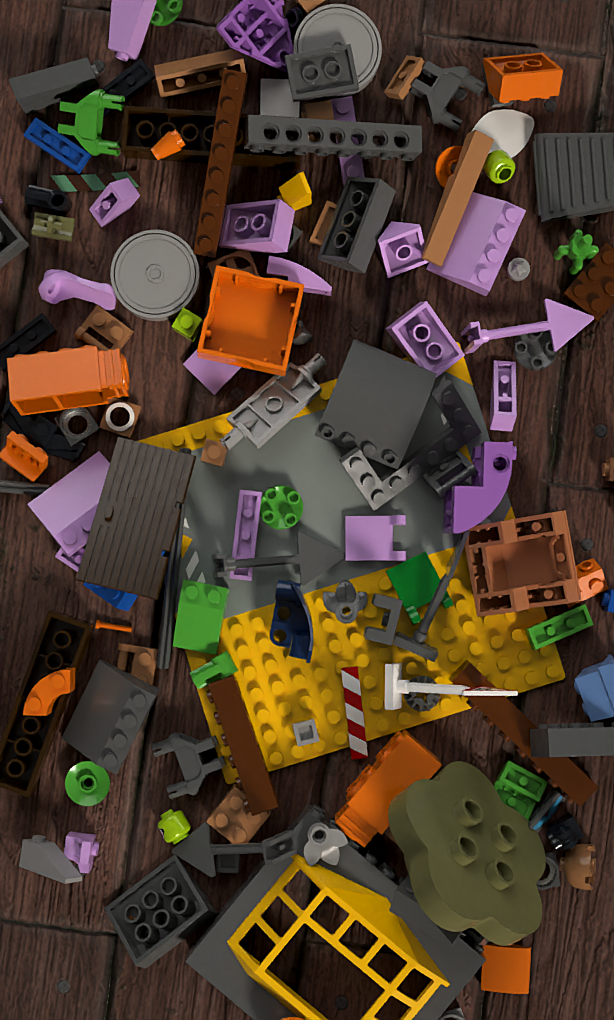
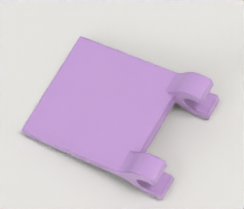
(210, 373)
(372, 538)

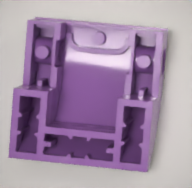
(472, 504)

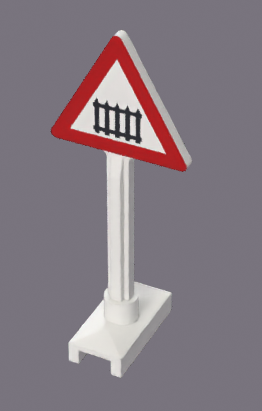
(396, 686)

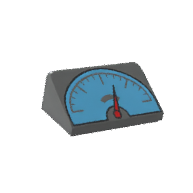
(545, 810)

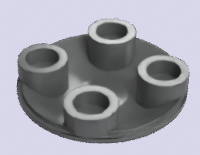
(534, 350)

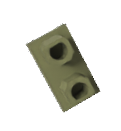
(53, 227)

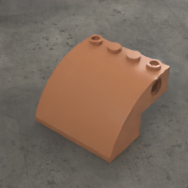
(522, 564)

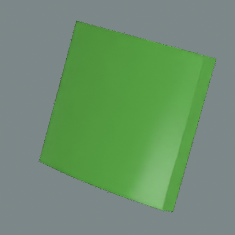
(519, 788)

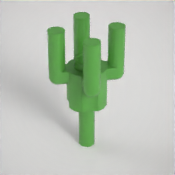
(578, 249)

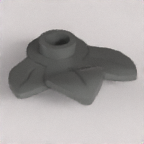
(345, 598)

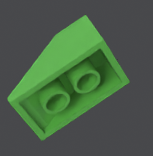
(200, 616)

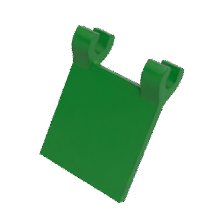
(415, 584)

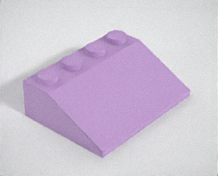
(480, 243)
(71, 504)

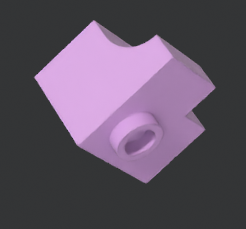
(81, 849)

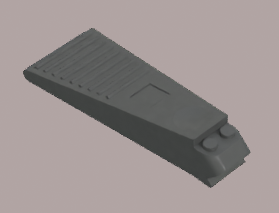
(573, 174)

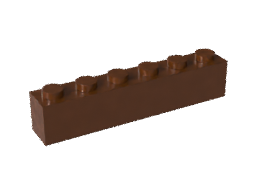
(243, 746)

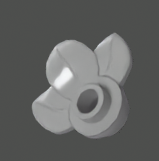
(324, 847)

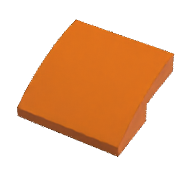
(506, 968)

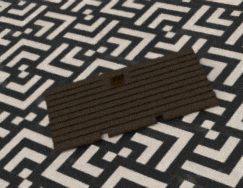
(136, 518)

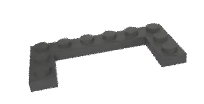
(461, 431)

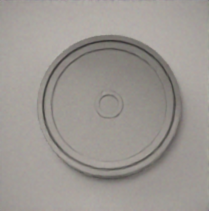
(338, 26)
(155, 275)

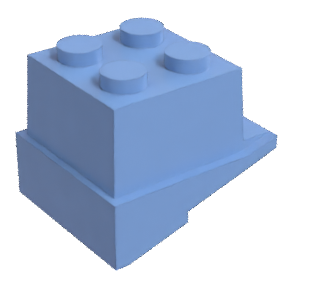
(597, 689)

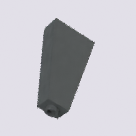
(53, 84)

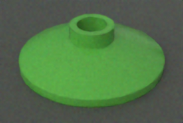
(80, 791)

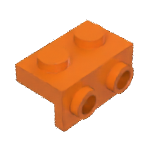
(24, 456)
(590, 580)

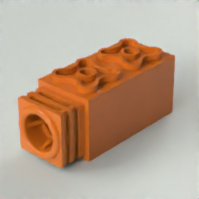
(66, 379)
(369, 796)

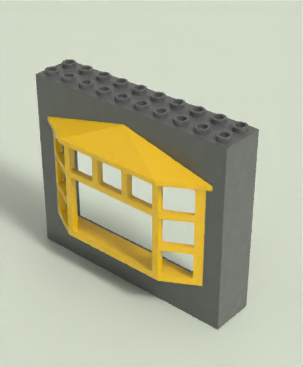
(361, 889)

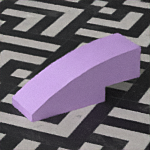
(293, 272)

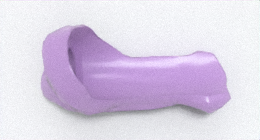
(62, 285)

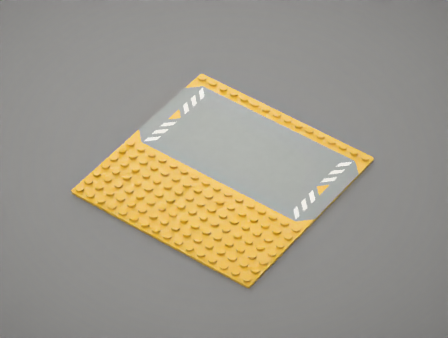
(288, 689)

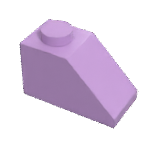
(114, 201)

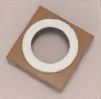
(126, 430)

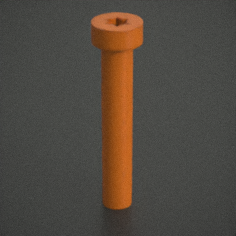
(112, 626)

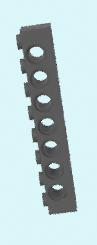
(408, 135)

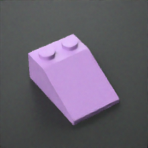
(257, 226)
(425, 339)

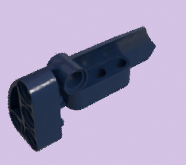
(299, 624)

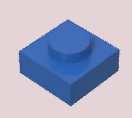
(607, 601)

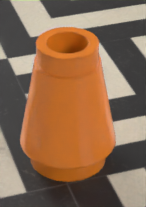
(168, 144)

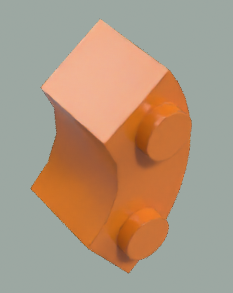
(47, 690)

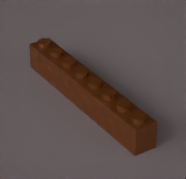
(220, 162)
(516, 727)

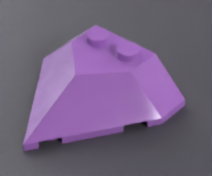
(258, 31)

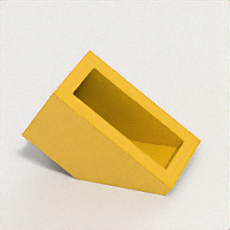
(296, 192)

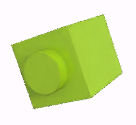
(187, 324)

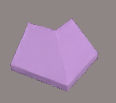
(401, 248)

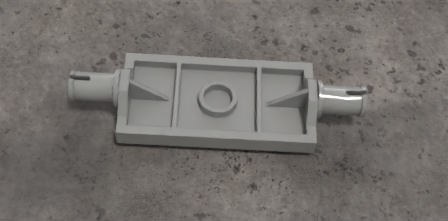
(274, 404)

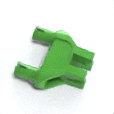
(90, 121)

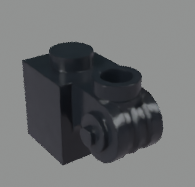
(564, 832)

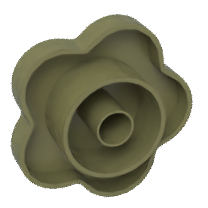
(469, 855)

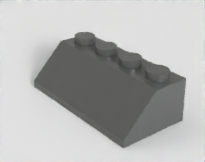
(357, 223)

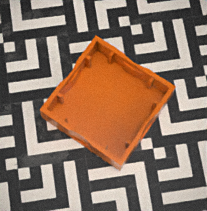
(250, 321)

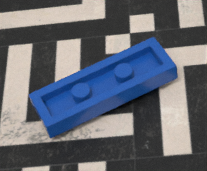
(57, 145)

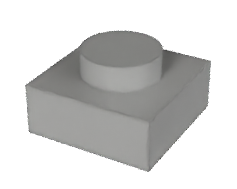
(305, 732)

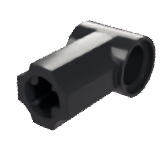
(47, 199)

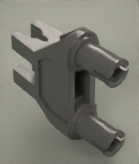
(443, 90)
(191, 761)

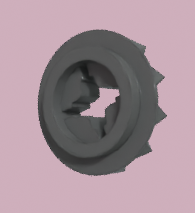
(417, 703)

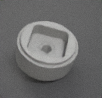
(518, 269)

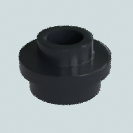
(295, 17)

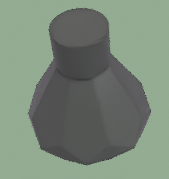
(301, 335)

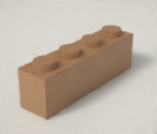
(196, 72)

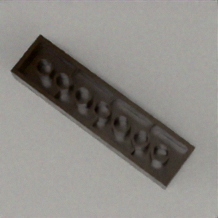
(147, 125)
(30, 737)

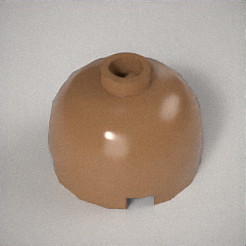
(579, 866)

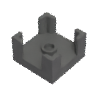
(389, 619)

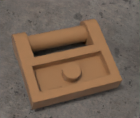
(106, 326)
(144, 661)

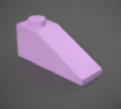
(503, 396)

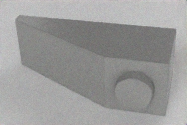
(47, 860)

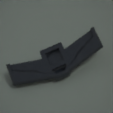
(42, 434)

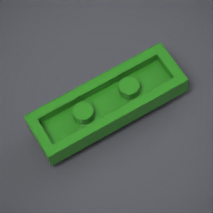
(558, 627)

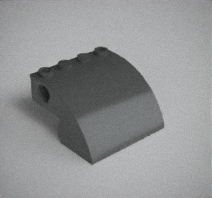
(376, 404)

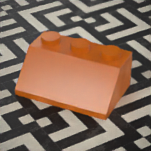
(522, 77)

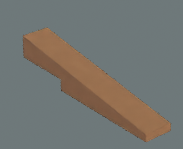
(456, 196)

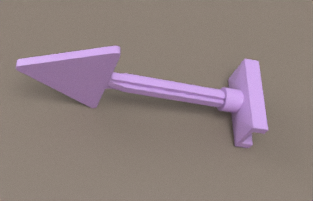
(561, 322)

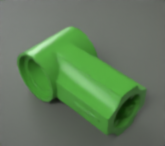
(217, 668)

